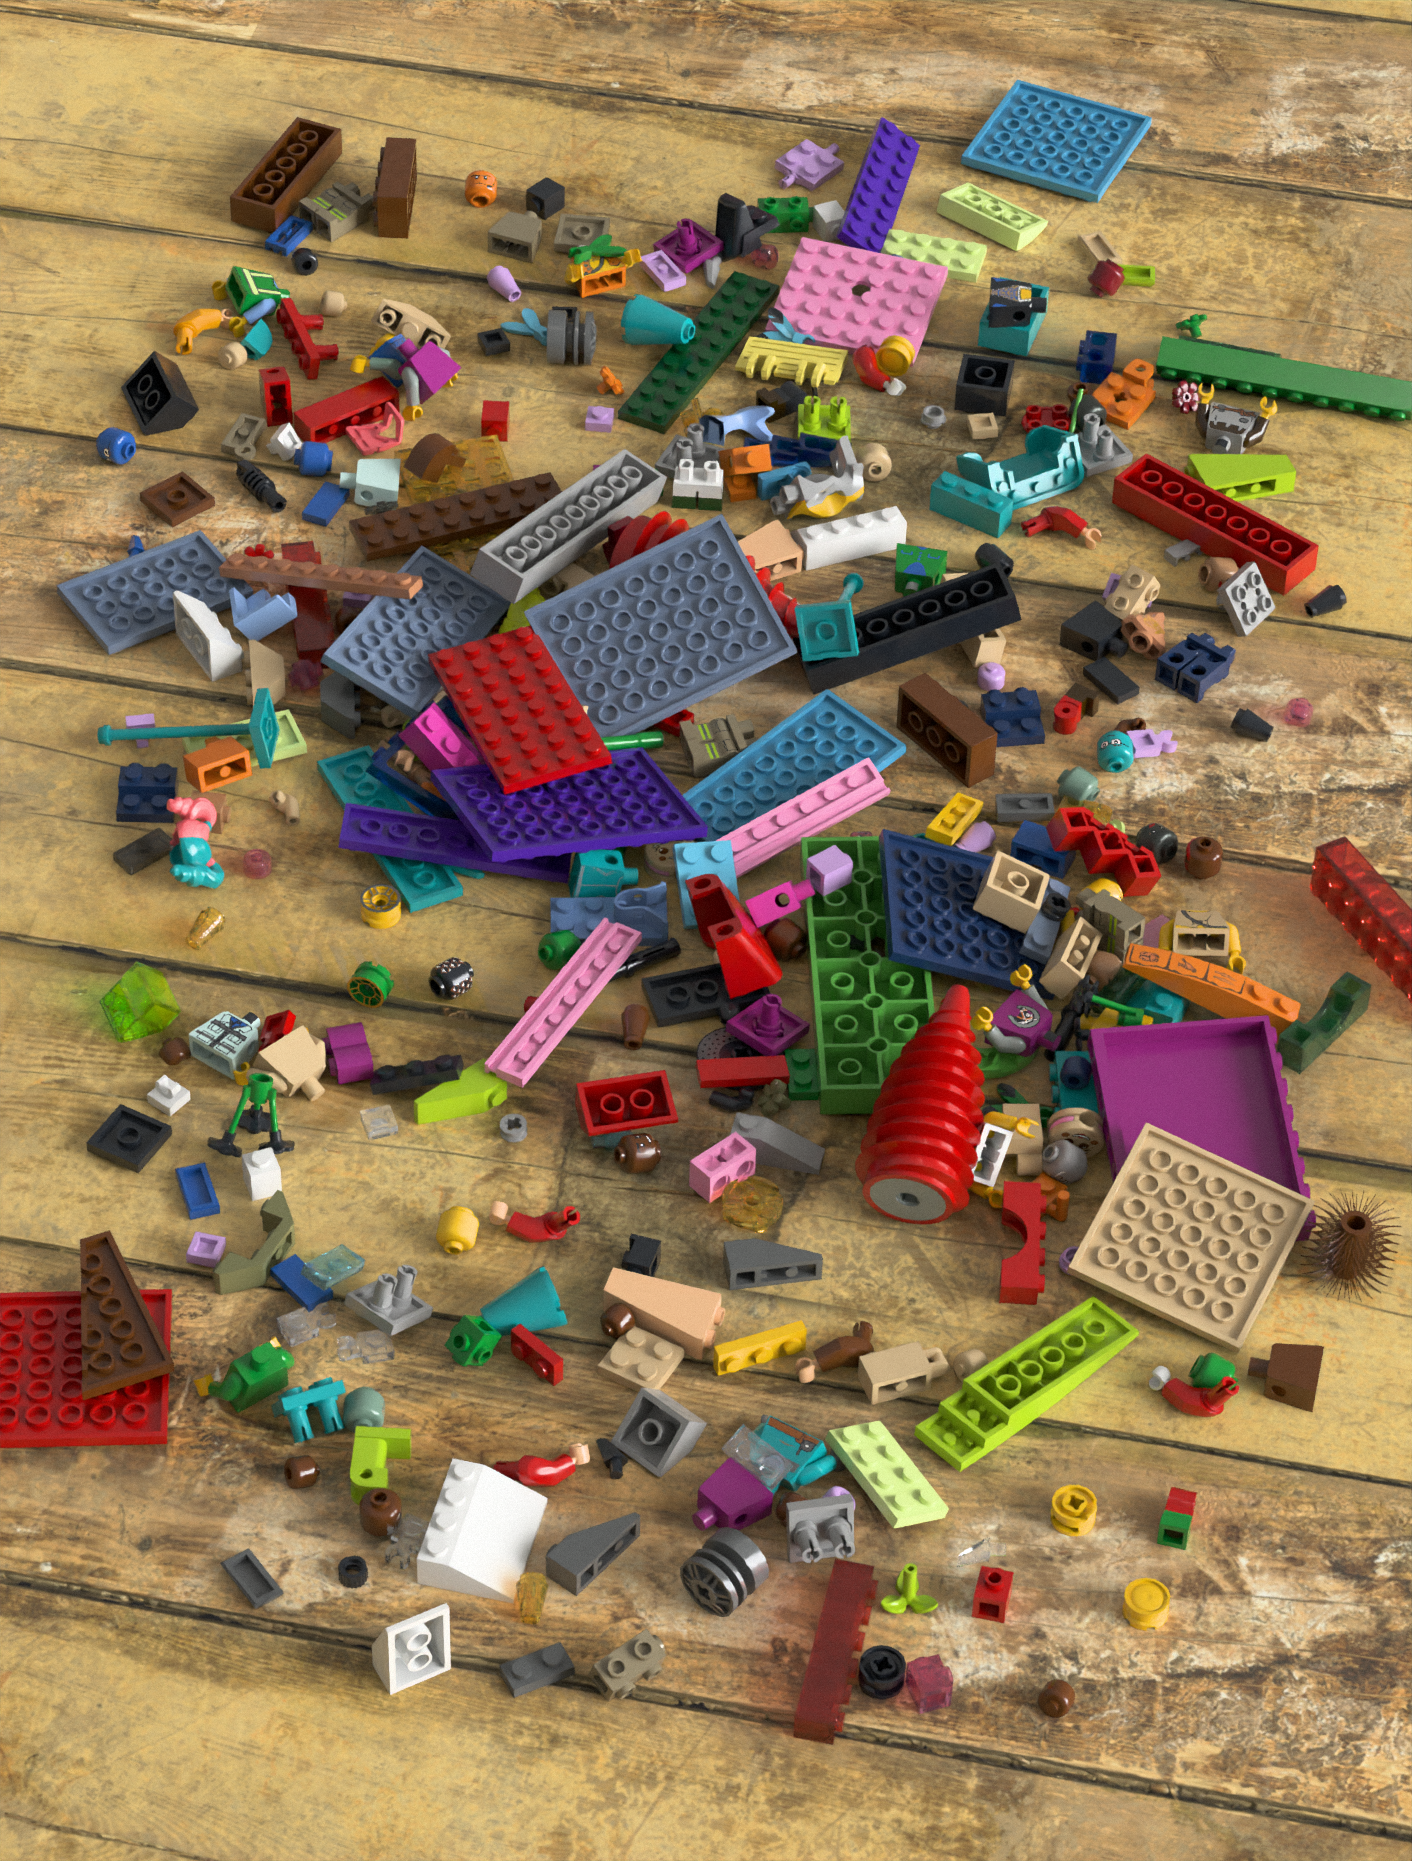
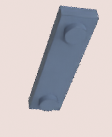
(1042, 932)

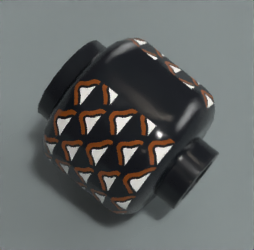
(451, 978)

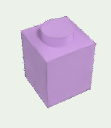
(829, 870)

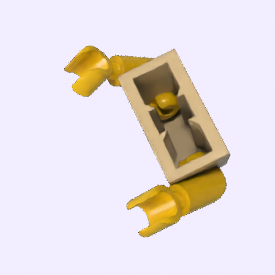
(1202, 934)

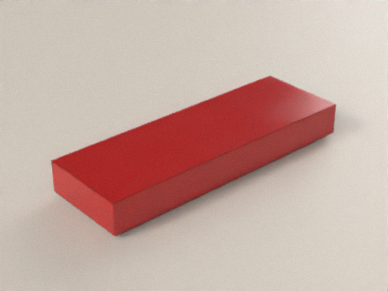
(741, 1071)

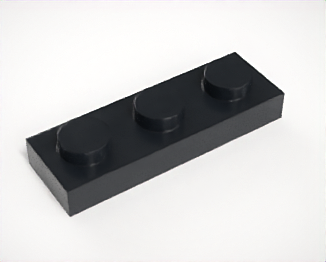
(416, 1074)

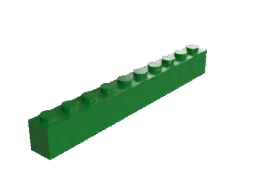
(1285, 378)

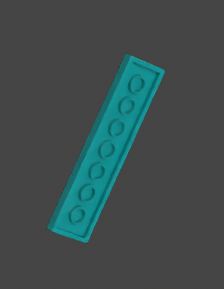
(418, 882)

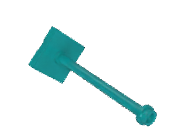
(829, 627)
(262, 728)

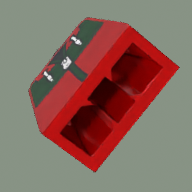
(275, 388)

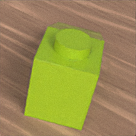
(468, 1096)

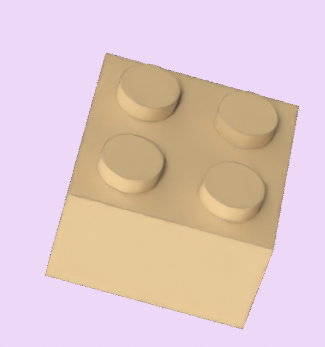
(1011, 892)

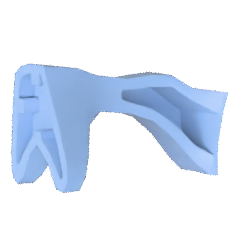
(748, 419)

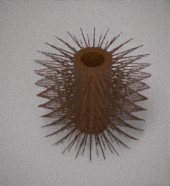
(1350, 1245)

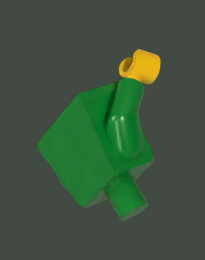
(251, 1376)

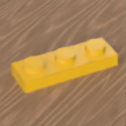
(954, 819)
(759, 1348)

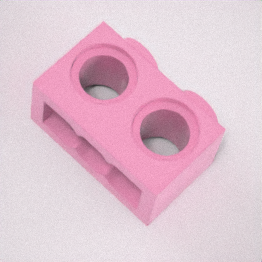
(720, 1165)

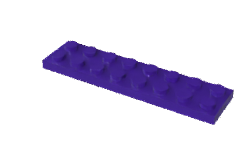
(878, 188)
(435, 841)

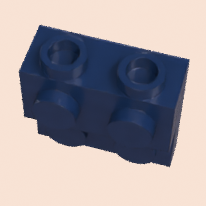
(1013, 716)
(146, 792)

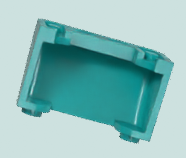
(1045, 470)

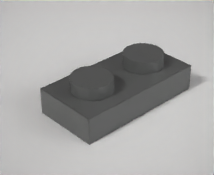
(1024, 807)
(537, 1669)

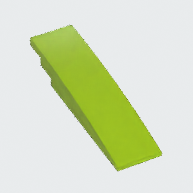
(1024, 1383)

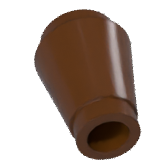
(634, 1025)

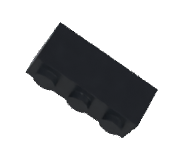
(159, 396)

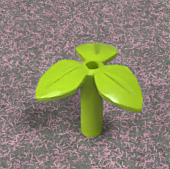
(907, 1587)

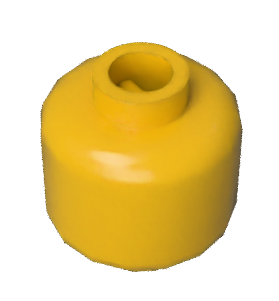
(457, 1230)

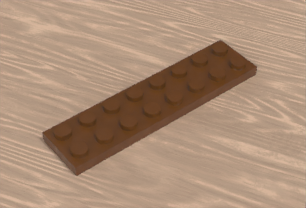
(452, 517)

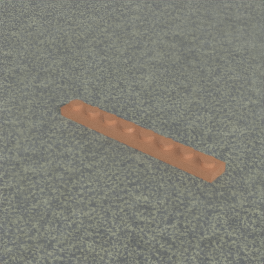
(321, 576)

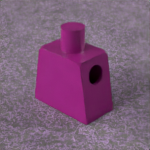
(731, 1499)

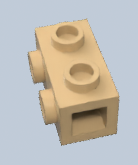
(1133, 593)

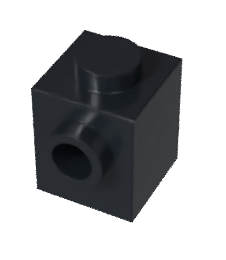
(545, 198)

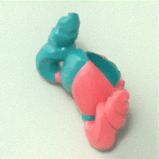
(191, 852)

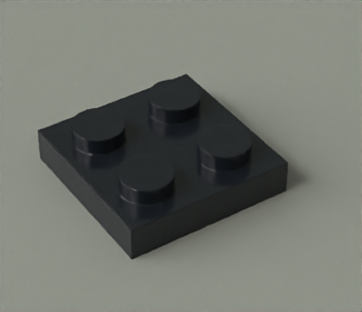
(129, 1138)

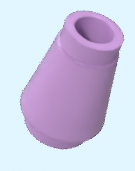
(503, 282)
(977, 838)

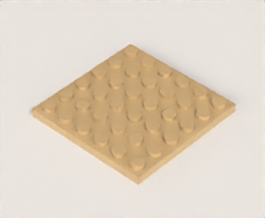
(1191, 1237)

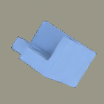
(260, 613)

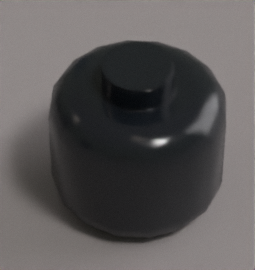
(304, 261)

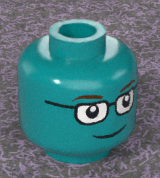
(1115, 750)

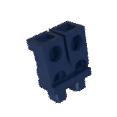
(1194, 666)

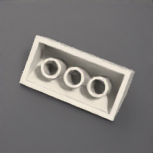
(851, 537)

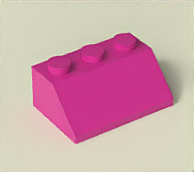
(439, 741)

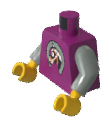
(424, 374)
(1020, 1022)

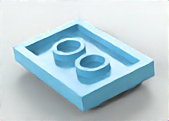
(700, 859)

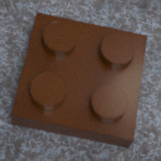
(177, 499)

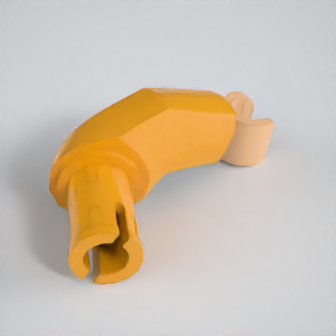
(197, 321)

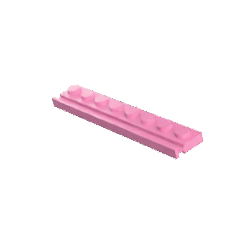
(805, 816)
(563, 1002)

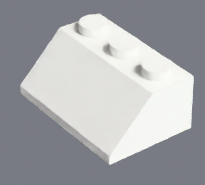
(206, 638)

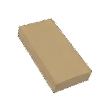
(1098, 248)

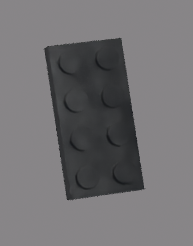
(691, 995)

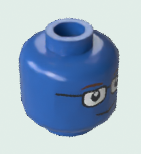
(116, 445)

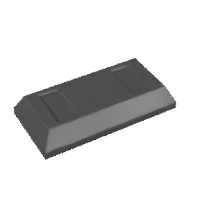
(252, 1578)

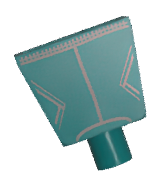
(599, 874)

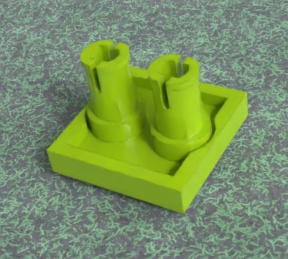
(825, 420)

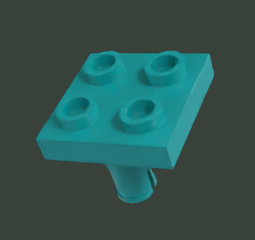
(321, 1395)

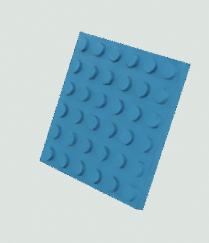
(1056, 141)

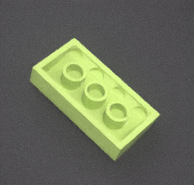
(991, 216)

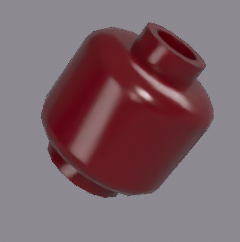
(1106, 278)

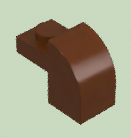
(431, 456)

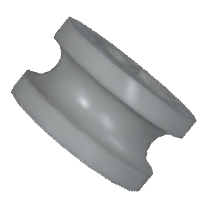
(512, 1121)

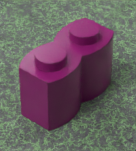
(348, 1053)

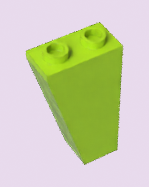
(1243, 475)

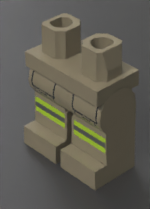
(337, 210)
(714, 743)
(1113, 919)

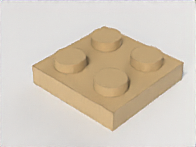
(641, 1360)

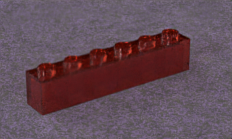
(310, 628)
(834, 1652)

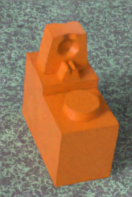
(217, 764)

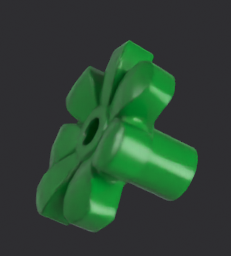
(1192, 324)

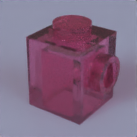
(929, 1683)

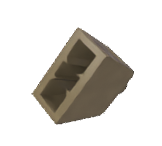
(516, 236)

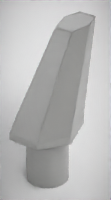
(711, 270)

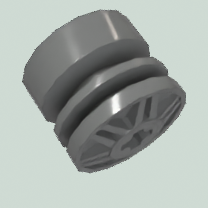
(570, 337)
(724, 1572)

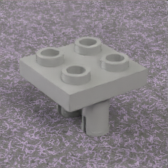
(687, 447)
(1100, 447)
(390, 1302)
(820, 1528)

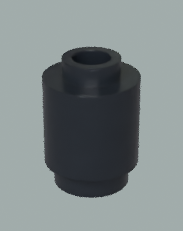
(991, 554)

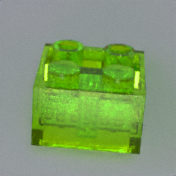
(139, 1004)

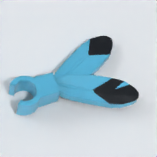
(786, 331)

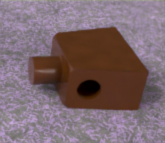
(1290, 1374)

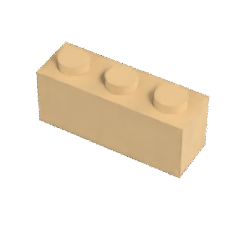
(1070, 958)

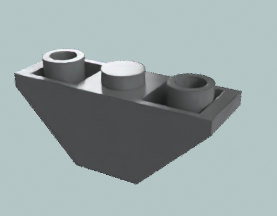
(339, 704)

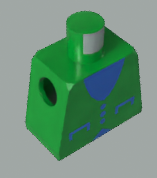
(918, 568)

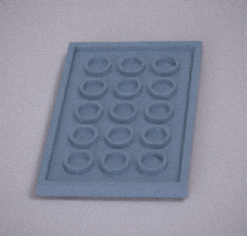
(135, 595)

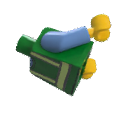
(252, 295)

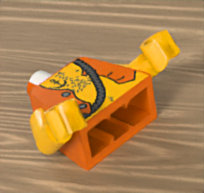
(600, 272)

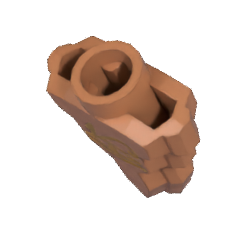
(1145, 633)

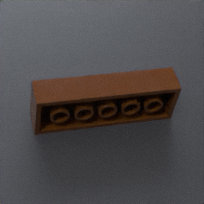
(286, 174)

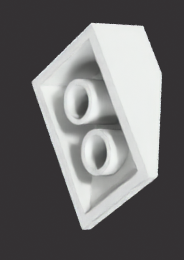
(413, 1649)

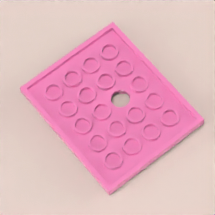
(821, 302)

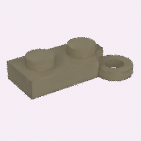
(243, 437)

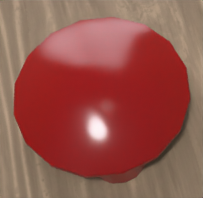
(1051, 416)

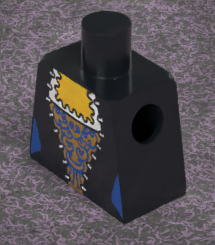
(1012, 303)

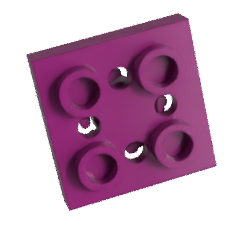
(686, 242)
(771, 1021)

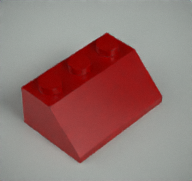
(625, 1103)

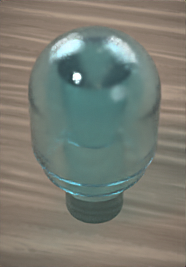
(608, 1140)

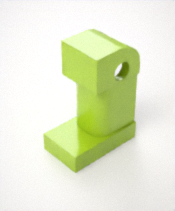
(369, 1457)

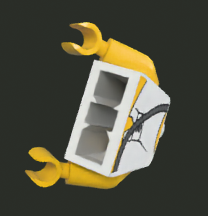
(995, 1138)

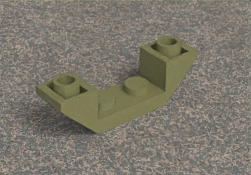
(241, 1273)

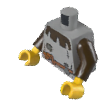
(1230, 427)

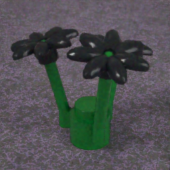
(1088, 993)

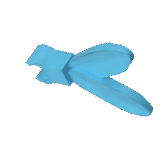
(531, 327)

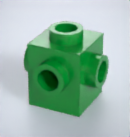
(472, 1341)

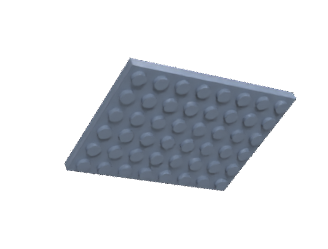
(662, 630)

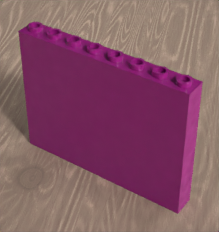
(1205, 1084)

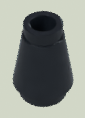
(1327, 601)
(1251, 725)

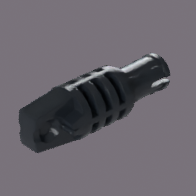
(260, 485)

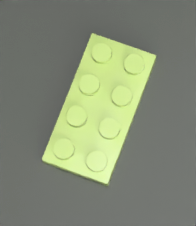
(961, 257)
(289, 741)
(886, 1474)

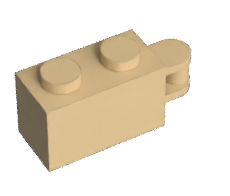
(900, 1371)

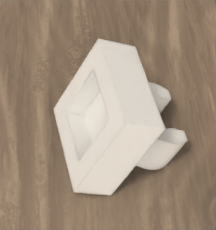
(284, 442)
(168, 1096)

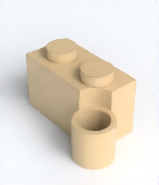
(1026, 1150)

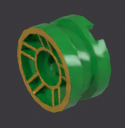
(370, 984)

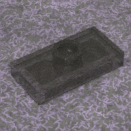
(143, 851)

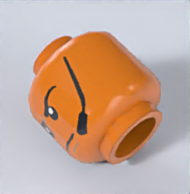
(480, 188)

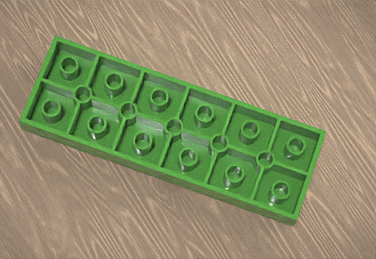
(858, 1000)

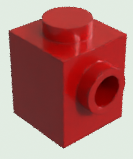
(992, 1594)

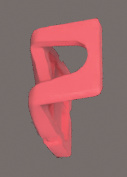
(367, 436)

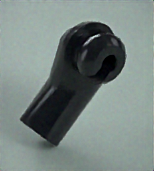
(732, 1104)

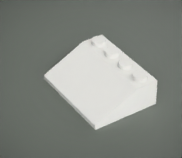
(480, 1533)

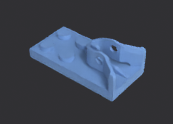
(642, 913)

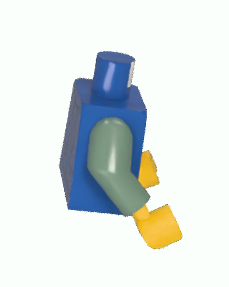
(384, 359)

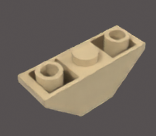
(411, 323)
(265, 672)

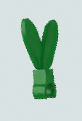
(598, 247)

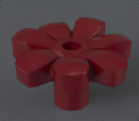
(1185, 397)

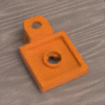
(1133, 387)

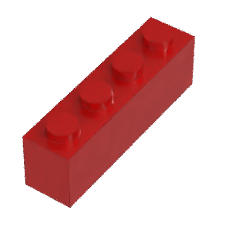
(353, 407)

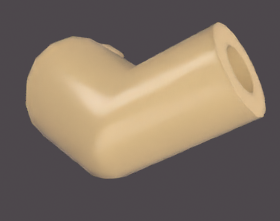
(286, 804)

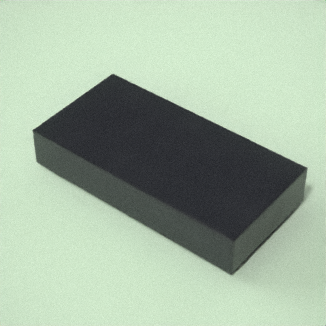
(1111, 680)

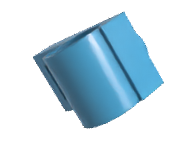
(772, 481)

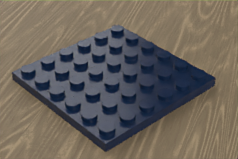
(932, 916)

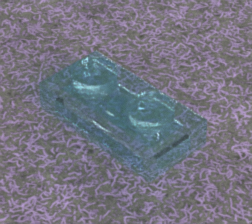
(333, 1267)

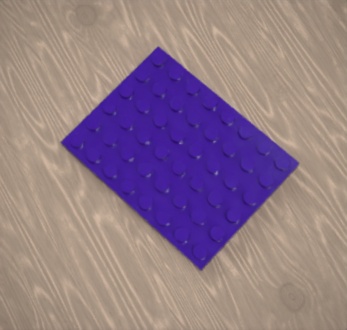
(578, 813)

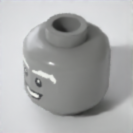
(1064, 1161)

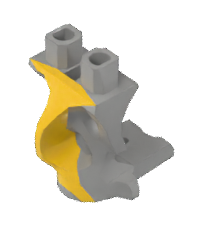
(821, 493)

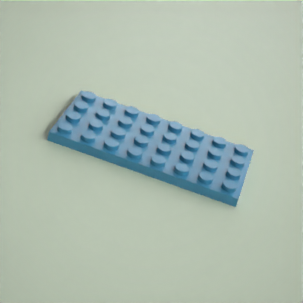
(788, 761)

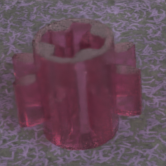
(305, 674)

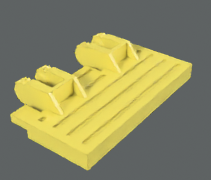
(792, 361)

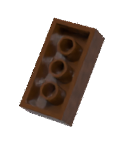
(395, 187)
(946, 730)

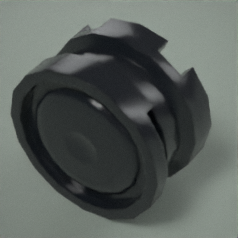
(882, 1672)

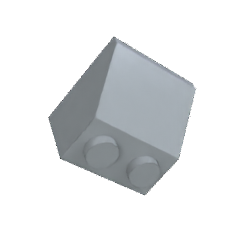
(658, 1431)

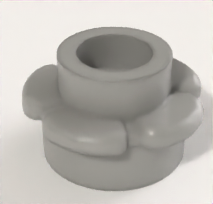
(933, 416)

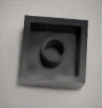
(984, 385)

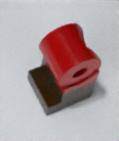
(1073, 707)

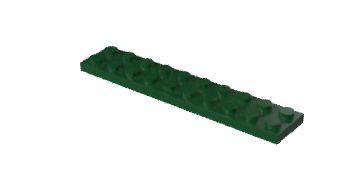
(690, 365)

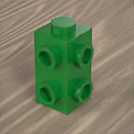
(791, 213)

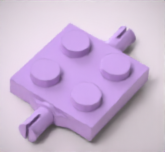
(809, 165)

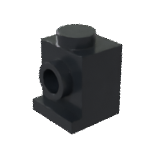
(643, 1255)

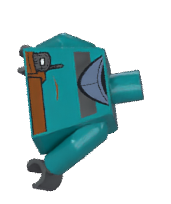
(801, 1449)

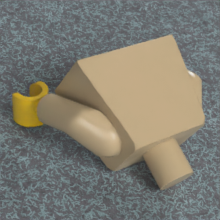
(293, 1064)

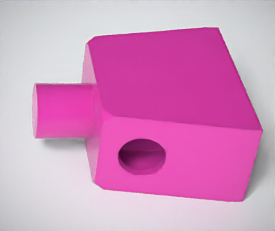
(768, 907)

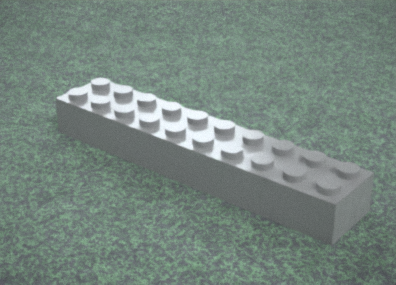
(567, 526)

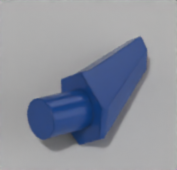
(135, 546)

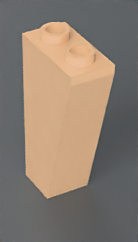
(775, 549)
(668, 1309)

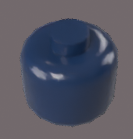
(1076, 1072)

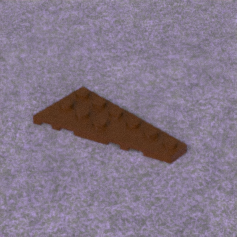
(116, 1326)

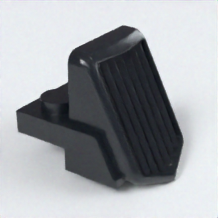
(741, 227)

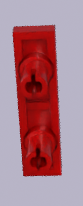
(296, 331)

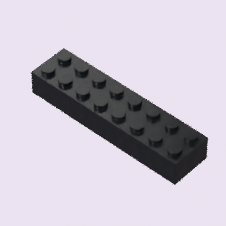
(919, 626)

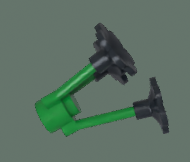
(254, 1120)

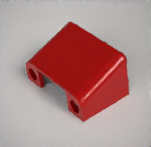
(730, 929)

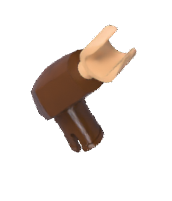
(838, 1353)

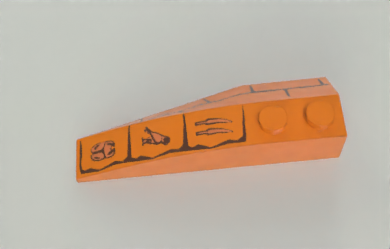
(1211, 986)

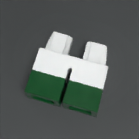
(691, 480)

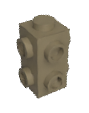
(628, 1664)

